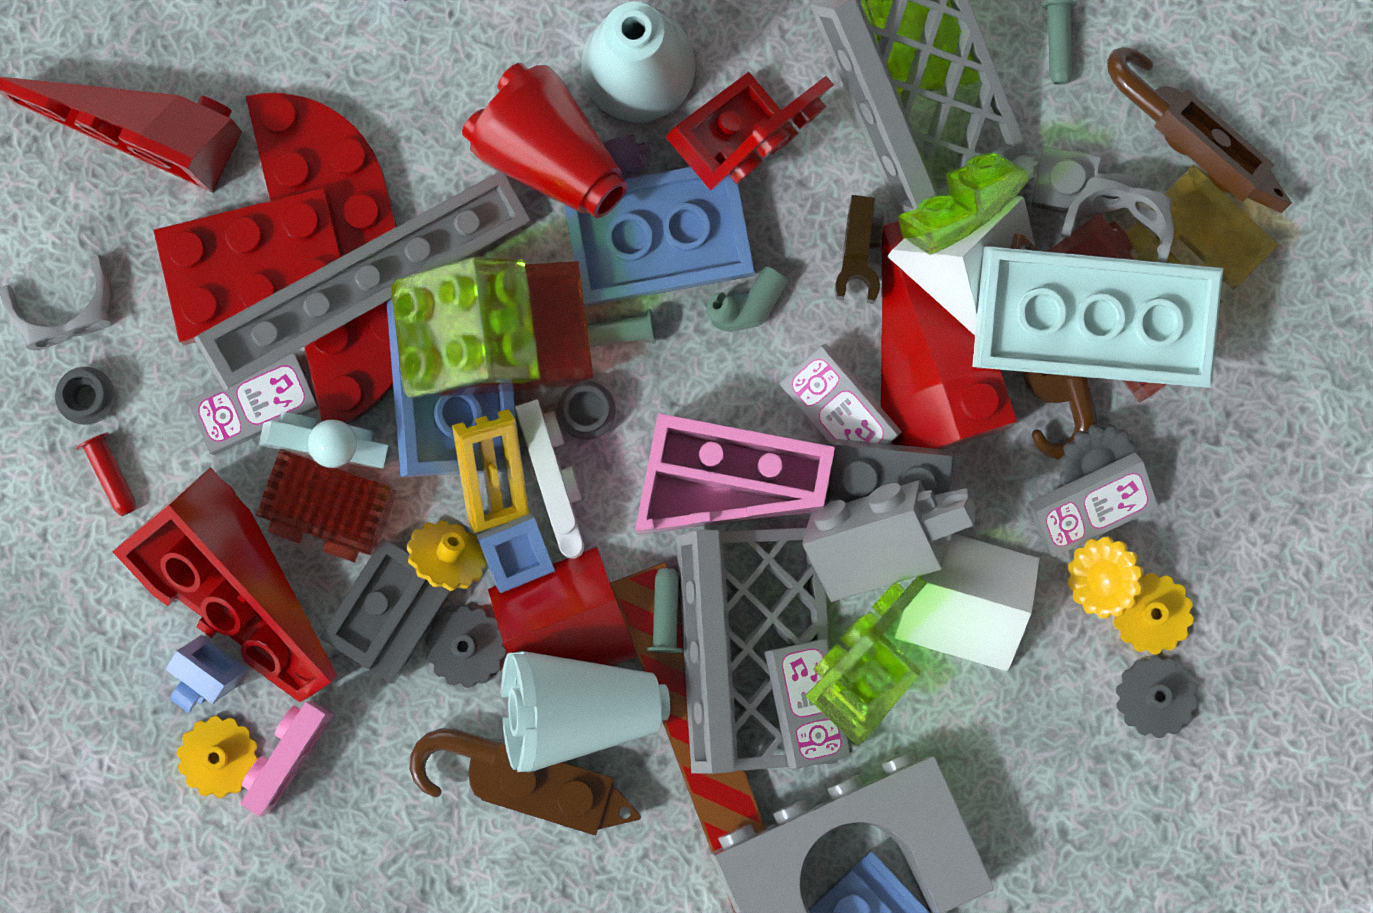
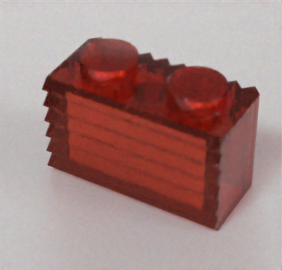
(325, 504)

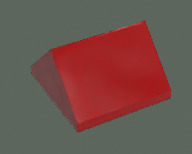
(566, 614)

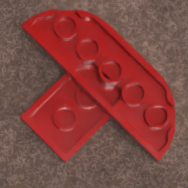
(322, 205)

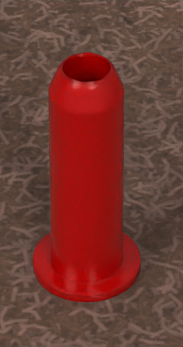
(109, 474)

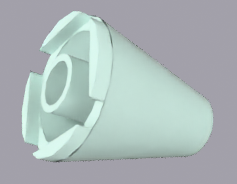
(638, 64)
(574, 708)

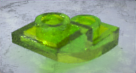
(975, 197)

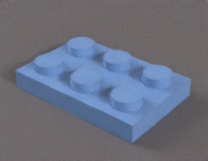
(661, 238)
(426, 422)

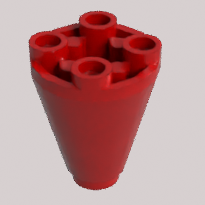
(545, 141)

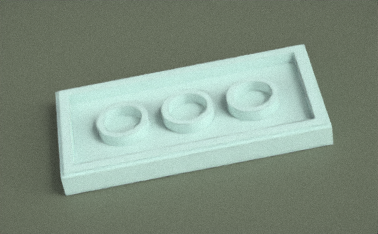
(1097, 317)

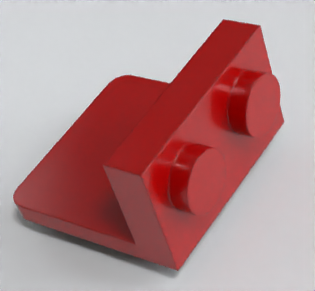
(739, 124)

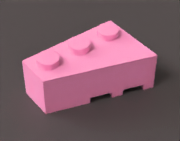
(727, 475)

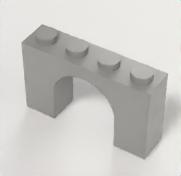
(906, 802)

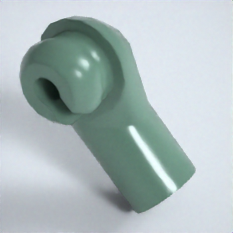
(749, 308)

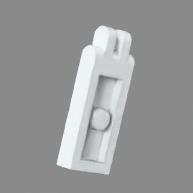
(556, 484)

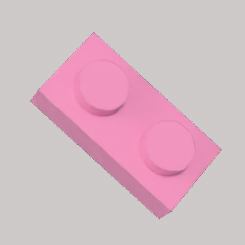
(271, 777)

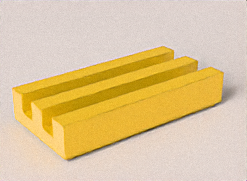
(483, 433)

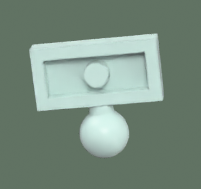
(329, 442)

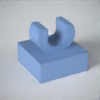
(203, 672)

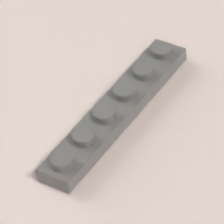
(359, 280)

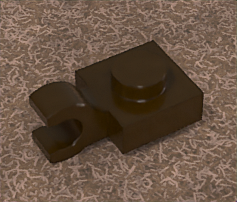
(861, 235)

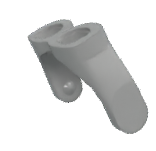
(1158, 220)
(91, 319)

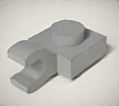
(1065, 175)

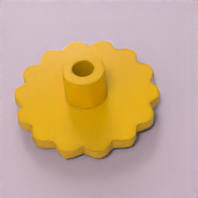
(446, 555)
(1105, 577)
(1158, 617)
(216, 756)

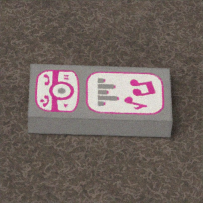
(837, 400)
(240, 411)
(1093, 504)
(805, 730)

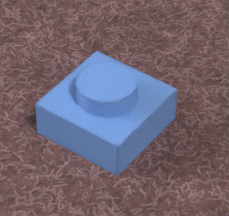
(515, 553)

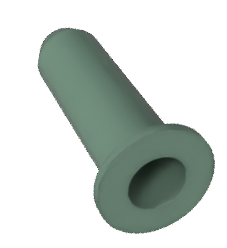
(1060, 40)
(622, 330)
(665, 612)

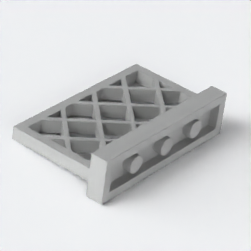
(886, 114)
(709, 638)

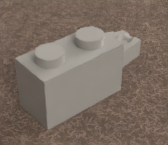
(884, 536)

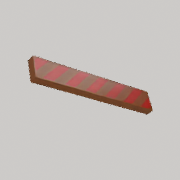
(719, 799)

